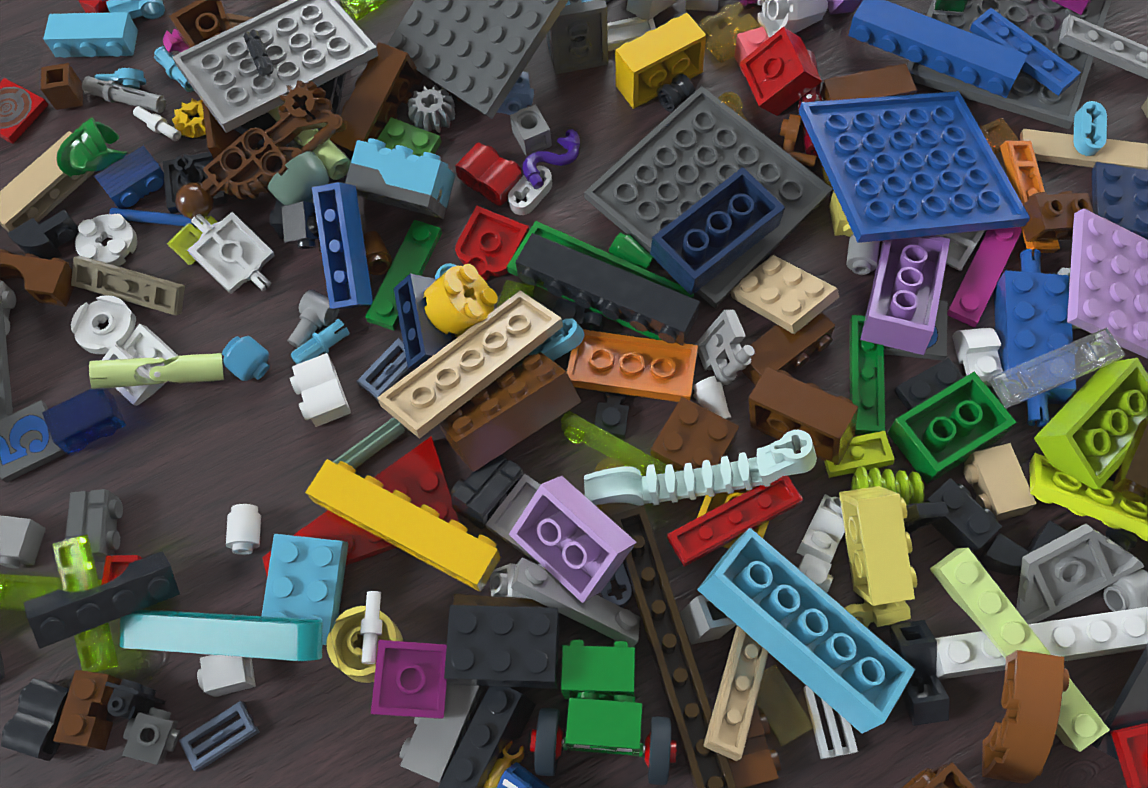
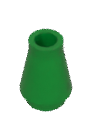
(630, 250)

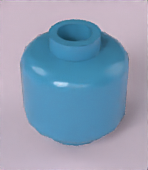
(245, 358)

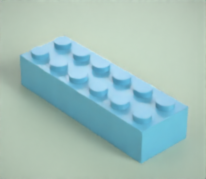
(807, 631)

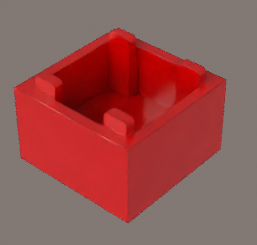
(780, 71)

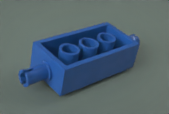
(1032, 322)

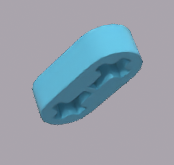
(1084, 126)
(562, 341)

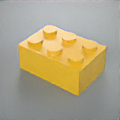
(658, 58)

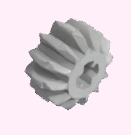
(431, 109)

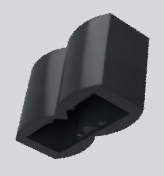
(36, 720)

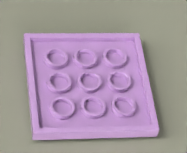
(1109, 281)

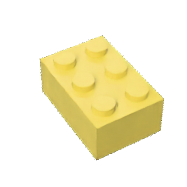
(878, 545)

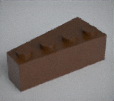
(201, 21)
(377, 97)

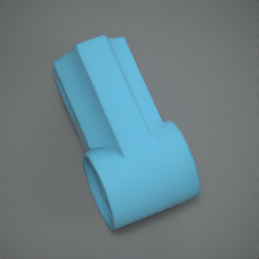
(148, 8)

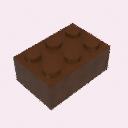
(788, 404)

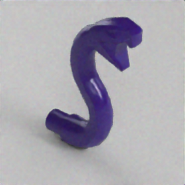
(570, 143)

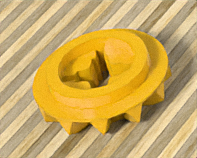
(187, 127)

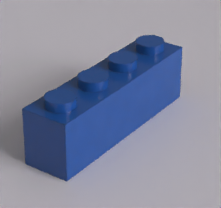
(342, 245)

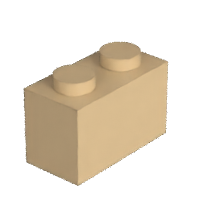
(999, 482)

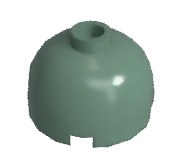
(297, 181)

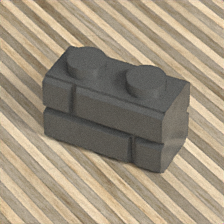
(97, 516)

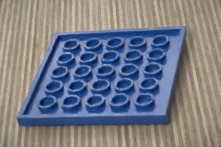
(911, 166)

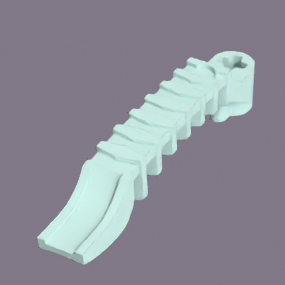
(772, 462)

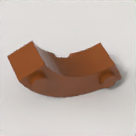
(1033, 703)

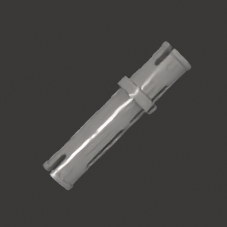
(113, 92)

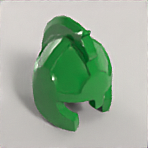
(87, 149)

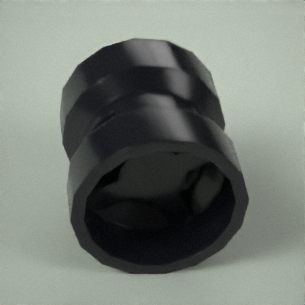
(676, 92)

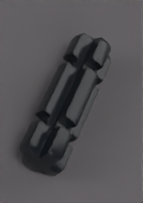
(258, 52)

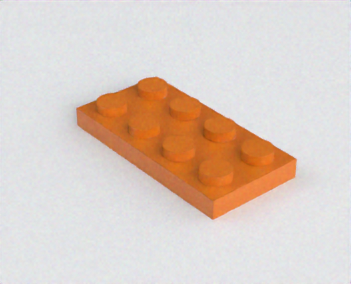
(633, 366)

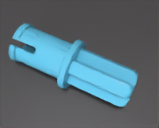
(320, 342)

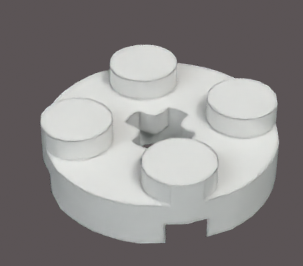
(105, 226)
(87, 318)

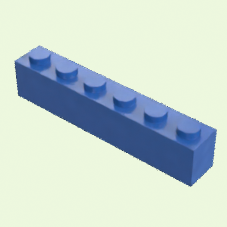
(937, 45)

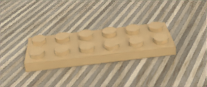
(469, 363)

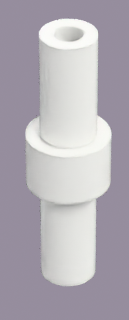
(157, 123)
(371, 627)

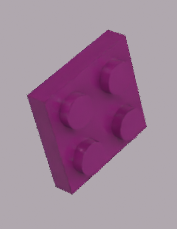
(409, 680)

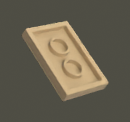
(784, 293)

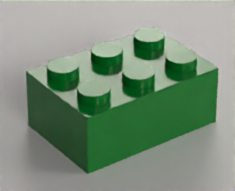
(950, 427)

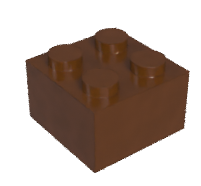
(693, 436)

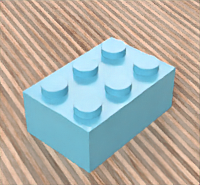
(305, 579)

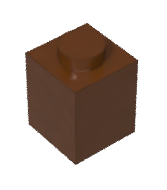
(61, 86)

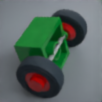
(605, 729)

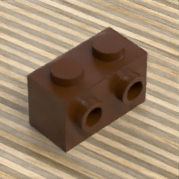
(1053, 215)

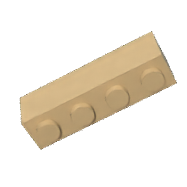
(37, 189)

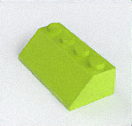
(1098, 423)

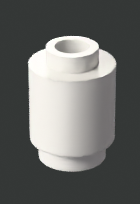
(243, 529)

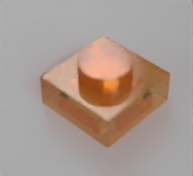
(997, 133)

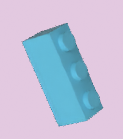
(91, 34)

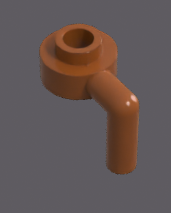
(790, 130)

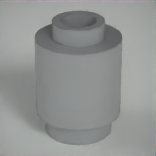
(863, 256)

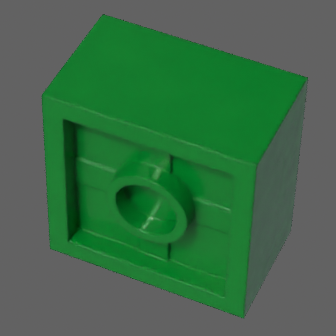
(598, 670)

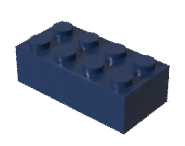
(716, 230)

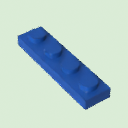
(1040, 62)

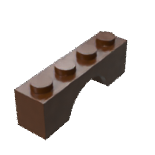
(44, 279)

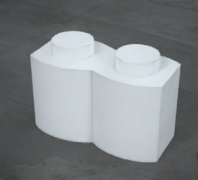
(320, 390)

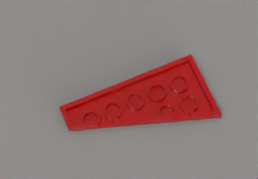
(415, 475)

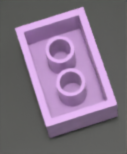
(572, 538)

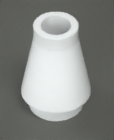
(711, 396)

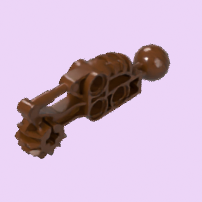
(259, 165)

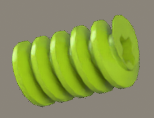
(909, 488)

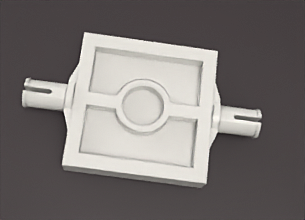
(231, 252)

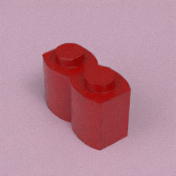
(488, 173)

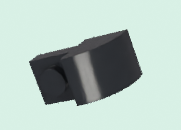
(46, 237)

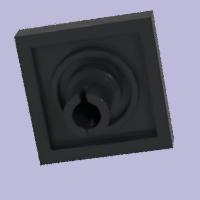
(184, 171)

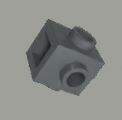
(139, 744)

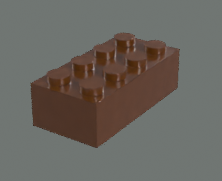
(509, 410)

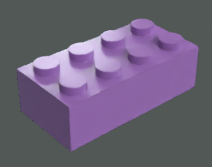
(906, 293)

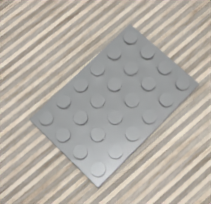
(303, 43)

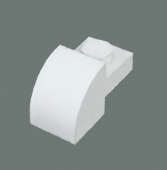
(978, 352)

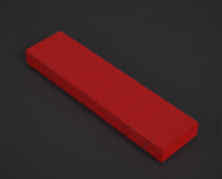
(733, 519)

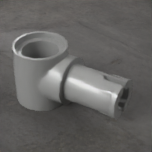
(314, 314)

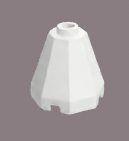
(791, 14)

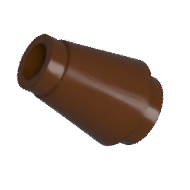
(377, 255)

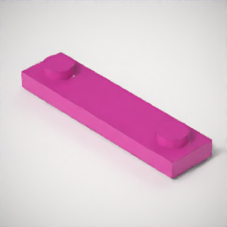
(983, 275)

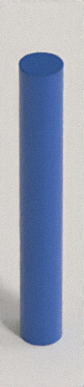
(152, 217)

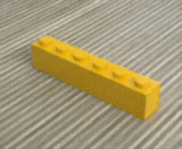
(404, 524)

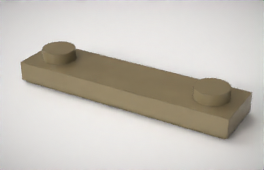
(128, 285)

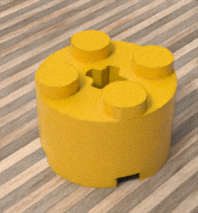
(459, 300)

